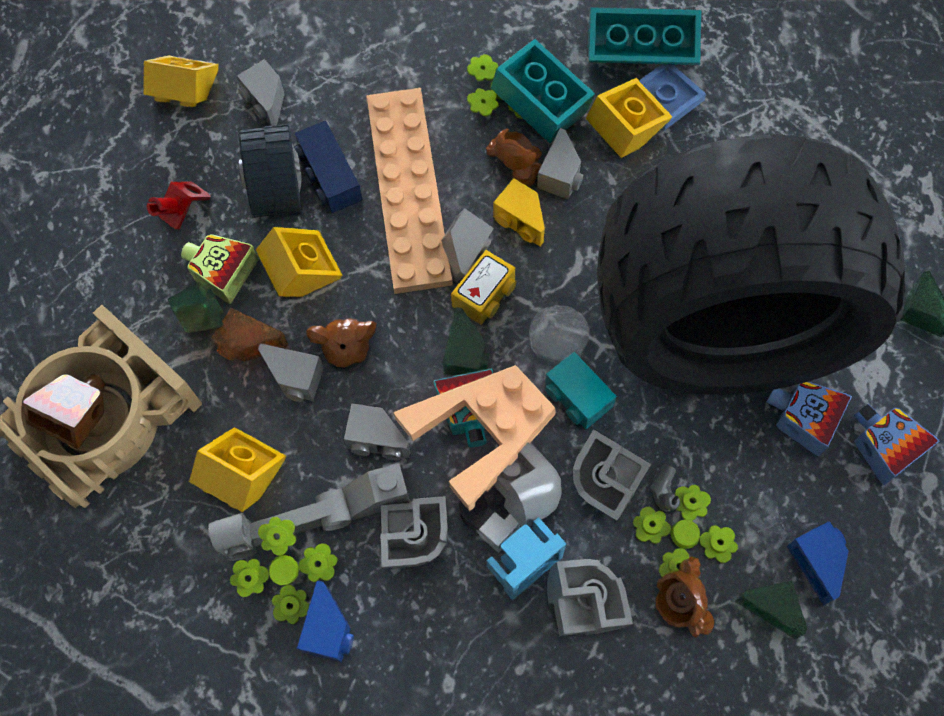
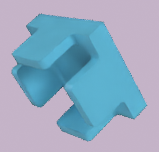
(527, 557)

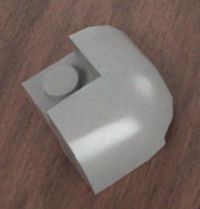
(607, 474)
(530, 486)
(413, 532)
(587, 598)

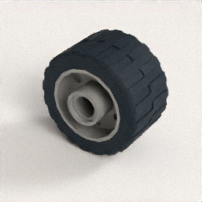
(270, 170)

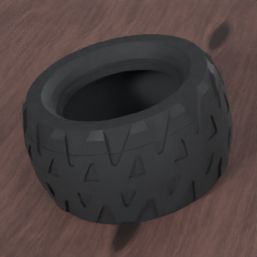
(750, 266)

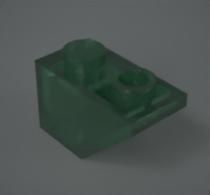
(197, 309)

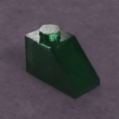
(465, 347)

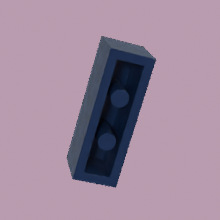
(327, 167)

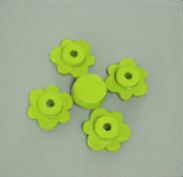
(482, 100)
(685, 532)
(283, 570)

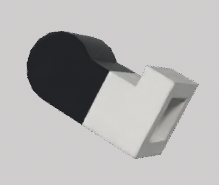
(488, 523)

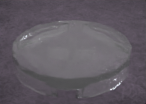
(558, 333)

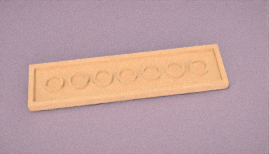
(408, 191)

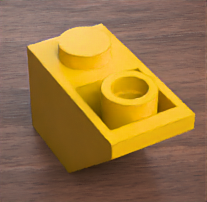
(521, 211)

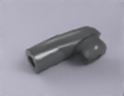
(661, 491)

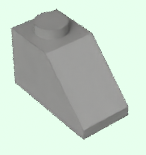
(560, 168)
(294, 371)
(375, 489)

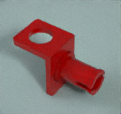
(176, 202)

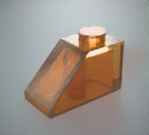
(243, 335)

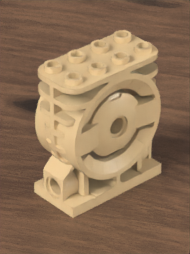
(122, 431)

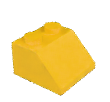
(178, 79)
(627, 117)
(297, 261)
(236, 468)

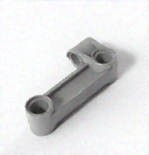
(238, 537)

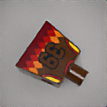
(66, 408)

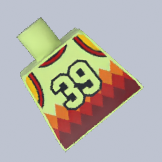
(220, 264)

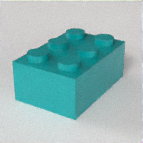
(542, 90)

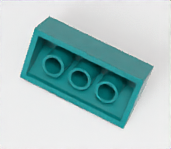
(644, 36)

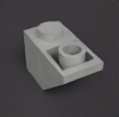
(264, 90)
(464, 241)
(373, 431)

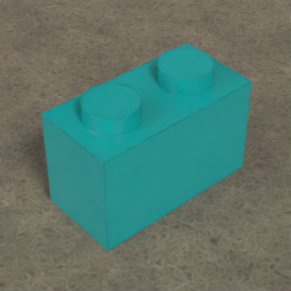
(579, 391)

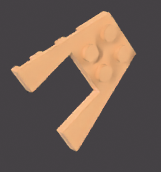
(505, 406)

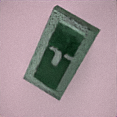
(925, 306)
(777, 606)

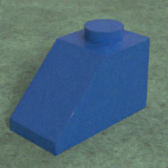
(822, 560)
(325, 627)

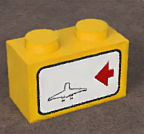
(484, 287)

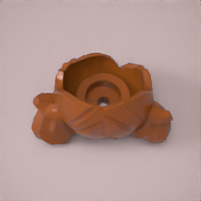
(516, 154)
(348, 332)
(687, 611)

